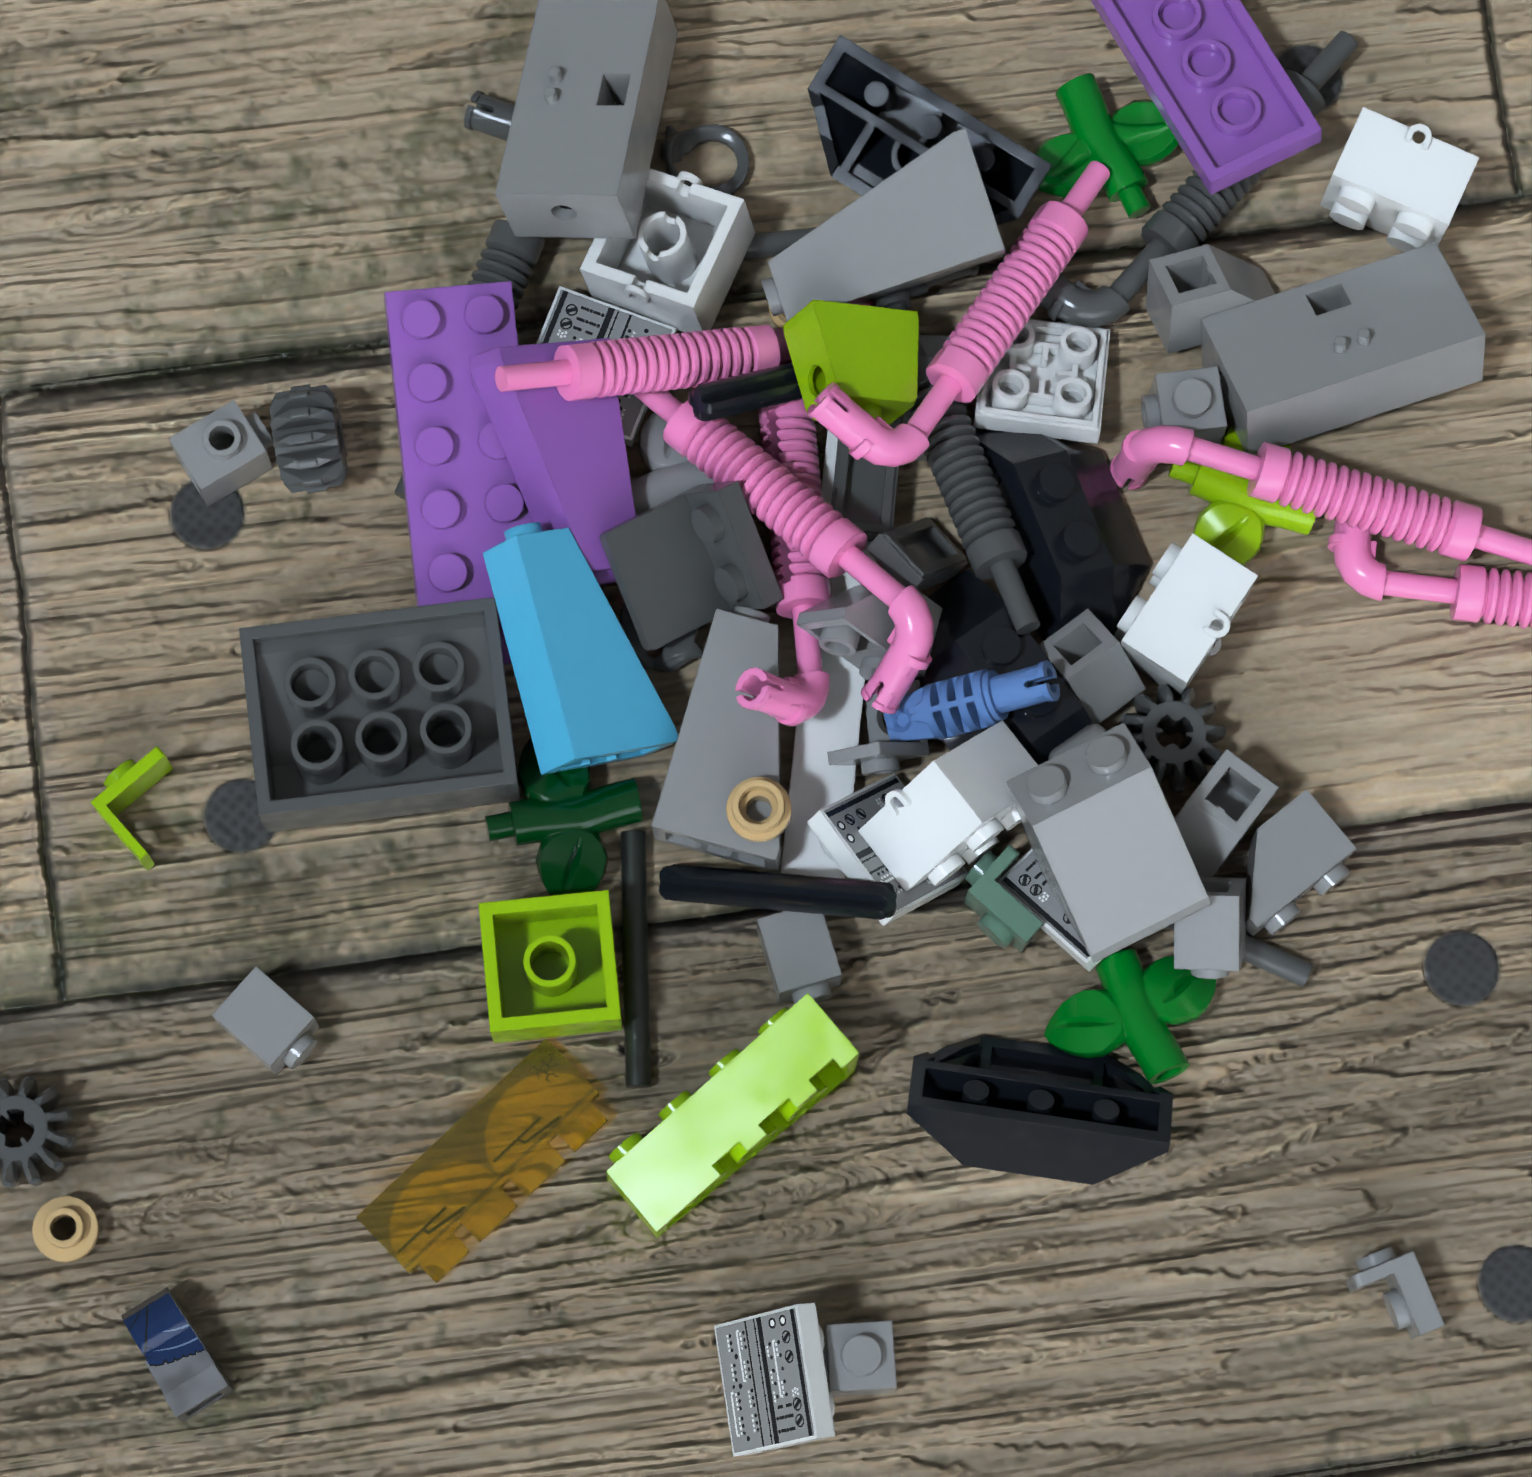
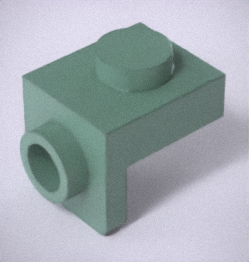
(1001, 914)

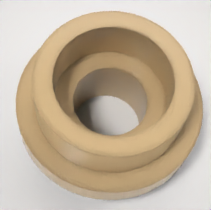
(754, 790)
(80, 1243)

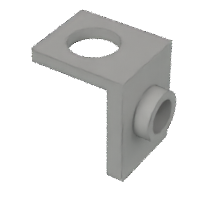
(880, 754)

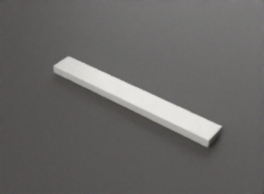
(835, 727)

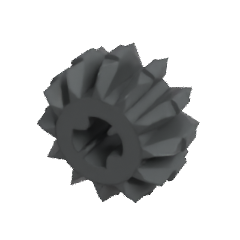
(308, 439)
(1172, 717)
(44, 1121)

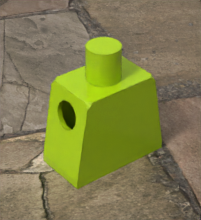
(859, 348)

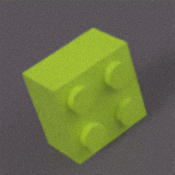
(550, 966)

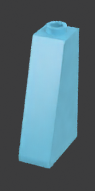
(570, 655)

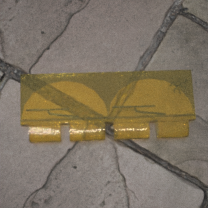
(468, 1166)

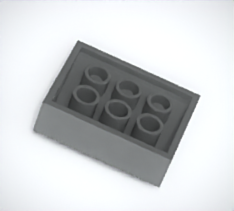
(378, 715)

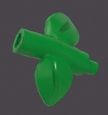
(1121, 142)
(1133, 1012)

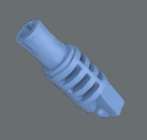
(969, 702)

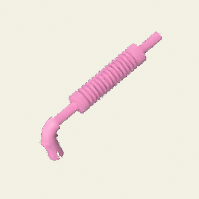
(980, 339)
(649, 362)
(791, 440)
(1325, 490)
(810, 526)
(1470, 593)

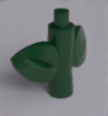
(566, 822)

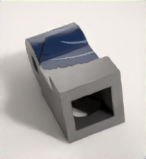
(176, 1355)

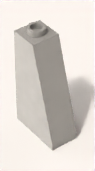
(895, 236)
(723, 745)

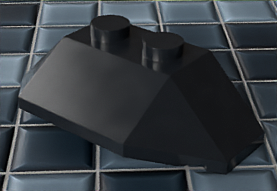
(882, 120)
(1071, 525)
(980, 635)
(1038, 1109)

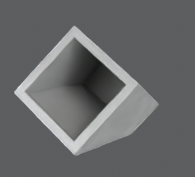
(1108, 842)

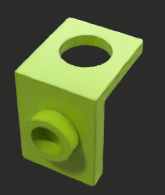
(124, 787)

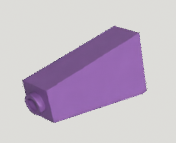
(561, 452)

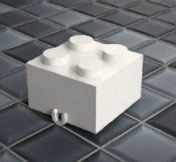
(1396, 183)
(681, 255)
(1186, 614)
(950, 809)

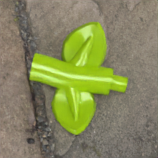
(1233, 519)

